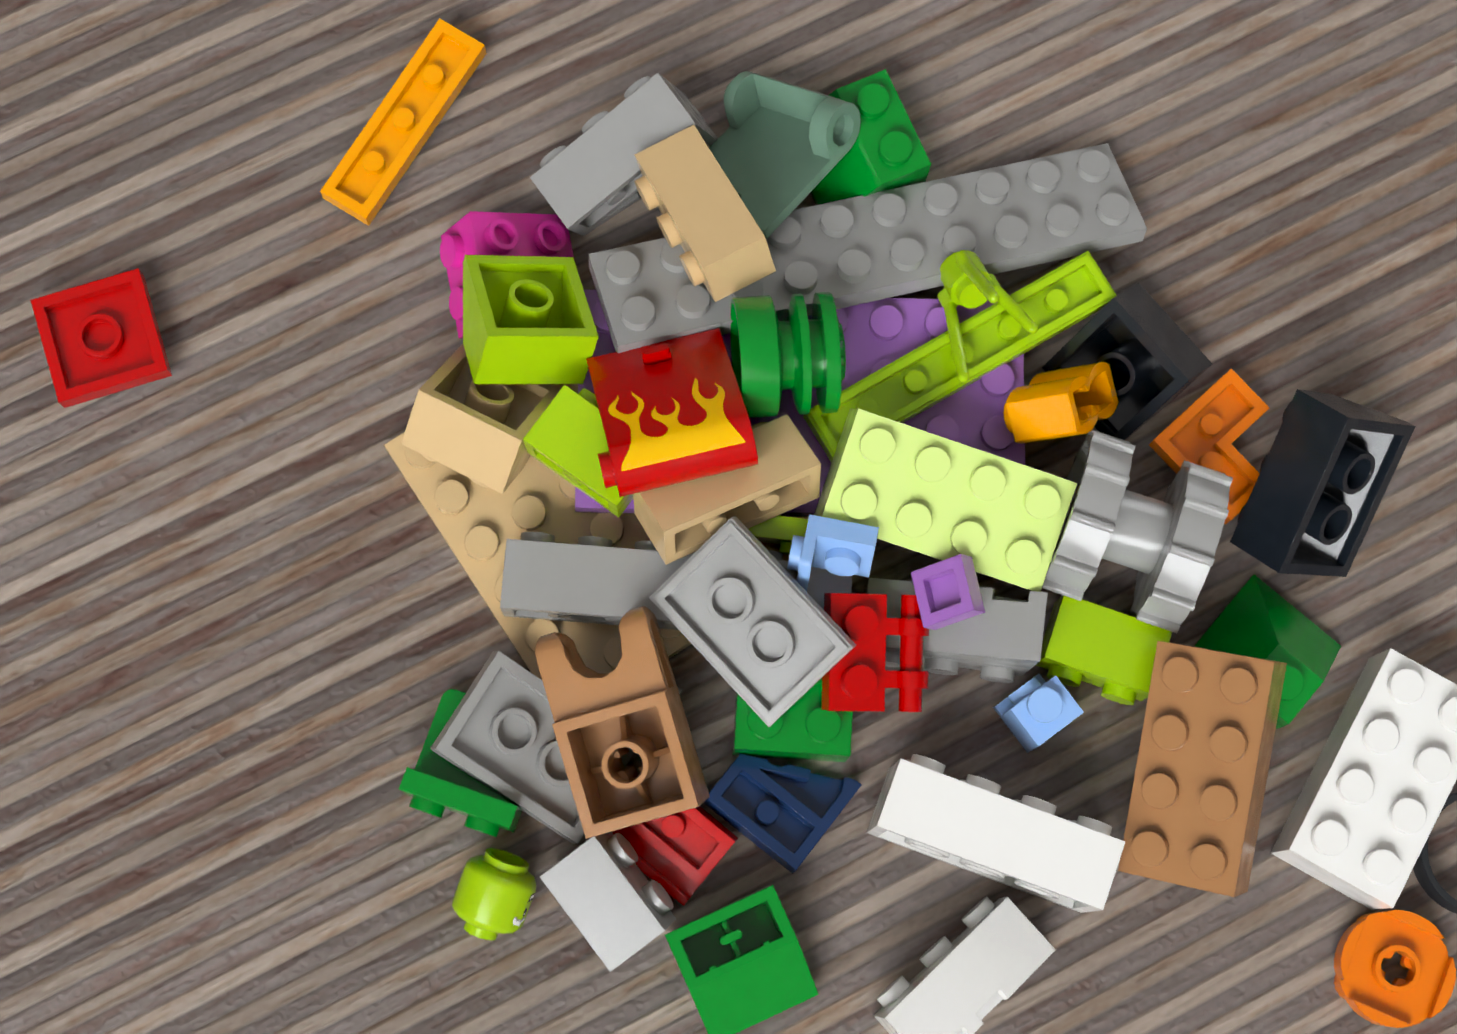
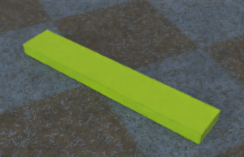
(989, 341)

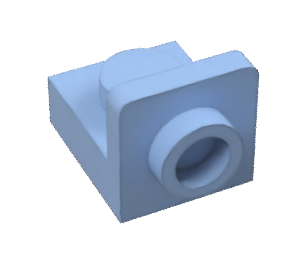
(833, 545)

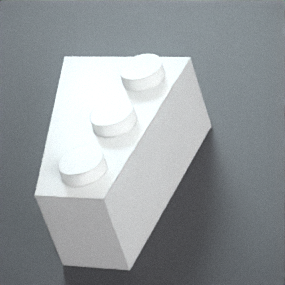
(968, 975)

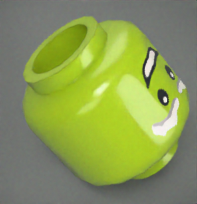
(494, 894)

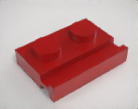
(679, 849)

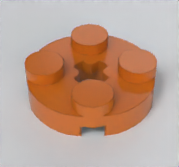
(1423, 954)

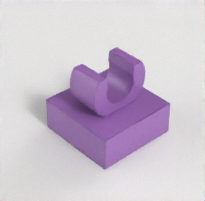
(947, 592)

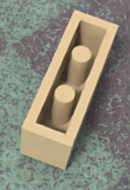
(702, 214)
(690, 512)

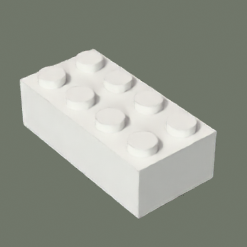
(1377, 783)
(997, 836)

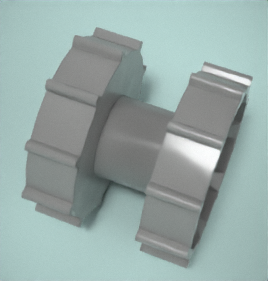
(1165, 540)

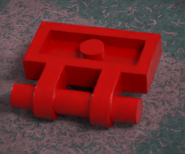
(861, 676)

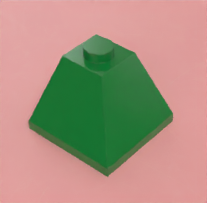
(1270, 628)

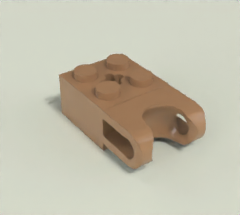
(619, 710)

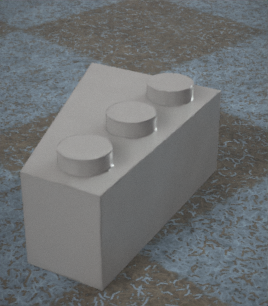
(598, 170)
(997, 642)

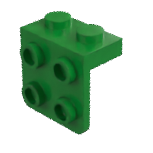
(441, 785)

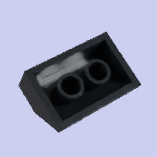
(1320, 485)

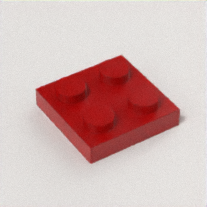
(101, 338)

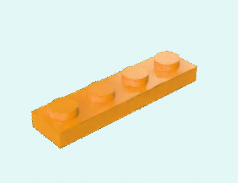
(403, 122)

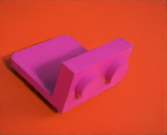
(502, 236)

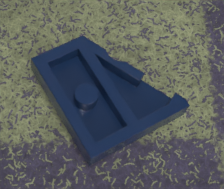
(779, 806)

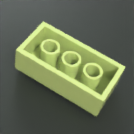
(946, 498)

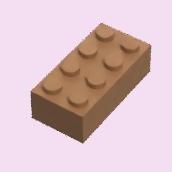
(1202, 768)

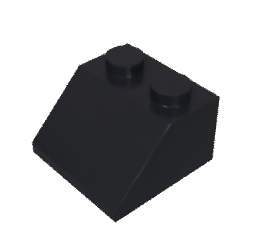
(1146, 357)

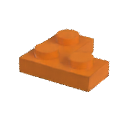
(1206, 436)

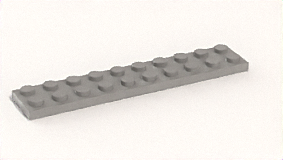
(885, 244)

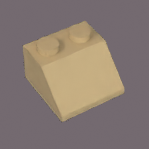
(475, 425)

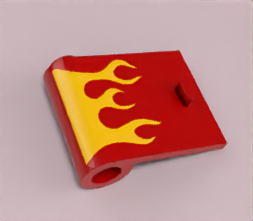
(670, 413)

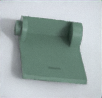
(781, 143)

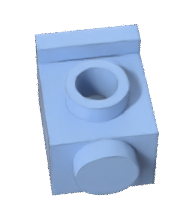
(1038, 711)

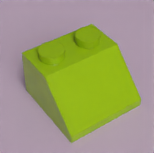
(526, 320)

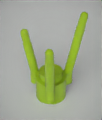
(971, 286)

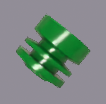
(787, 353)

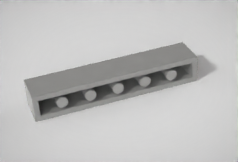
(602, 581)

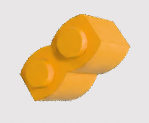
(1061, 403)

